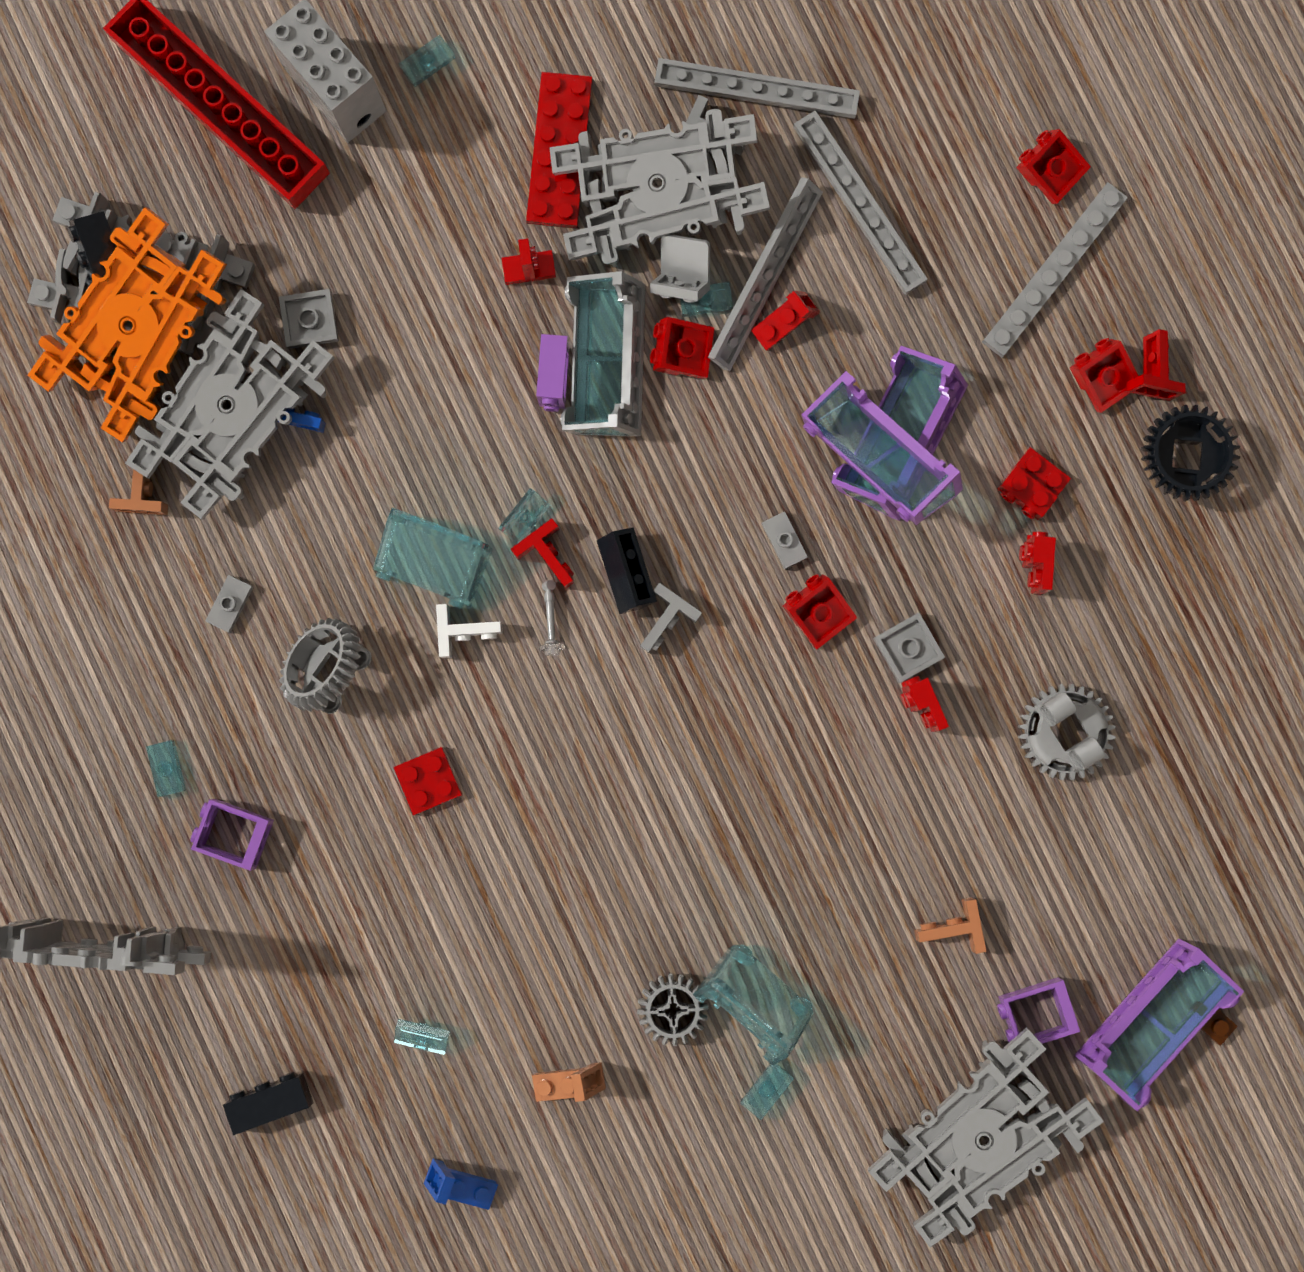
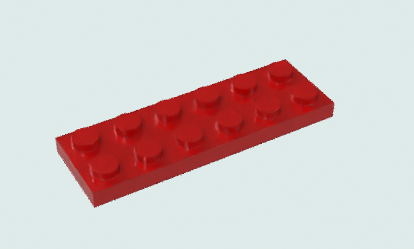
(560, 120)

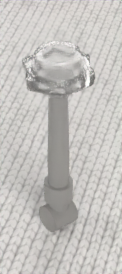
(551, 647)

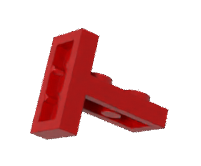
(528, 265)
(785, 319)
(1155, 376)
(547, 551)

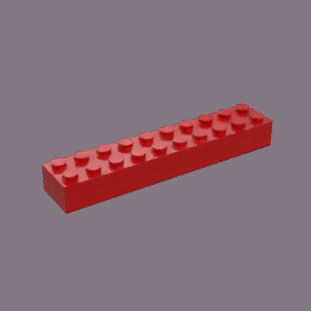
(217, 101)

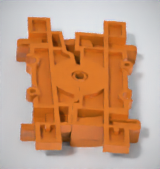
(156, 320)

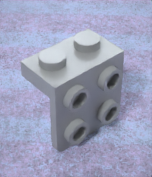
(683, 268)

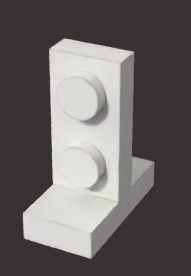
(461, 632)

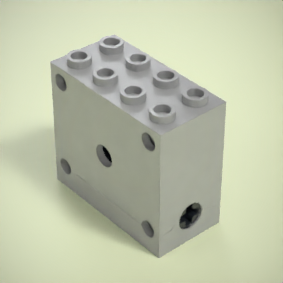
(326, 70)

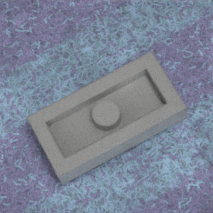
(784, 540)
(229, 604)

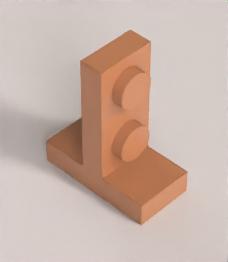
(139, 502)
(955, 927)
(570, 1083)

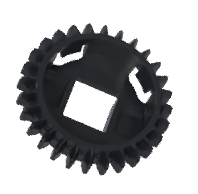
(1190, 428)

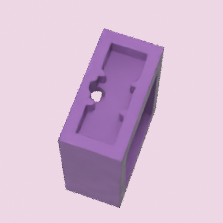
(552, 372)
(256, 844)
(1063, 1004)

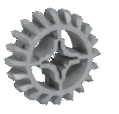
(659, 1010)

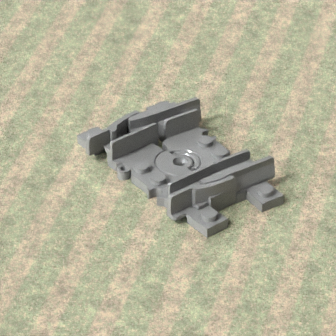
(678, 202)
(55, 295)
(234, 432)
(152, 951)

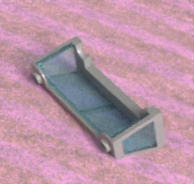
(606, 355)

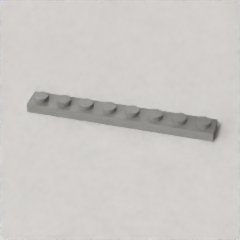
(756, 88)
(860, 202)
(1054, 269)
(765, 274)

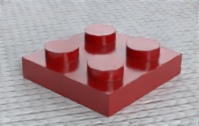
(427, 781)

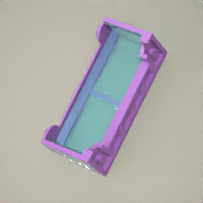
(920, 402)
(881, 451)
(1157, 1021)

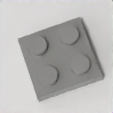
(308, 318)
(909, 647)

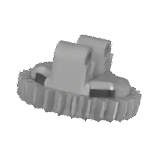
(311, 655)
(1045, 745)

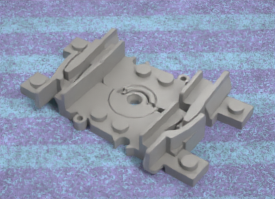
(954, 1133)

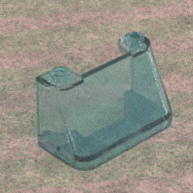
(431, 557)
(757, 1001)

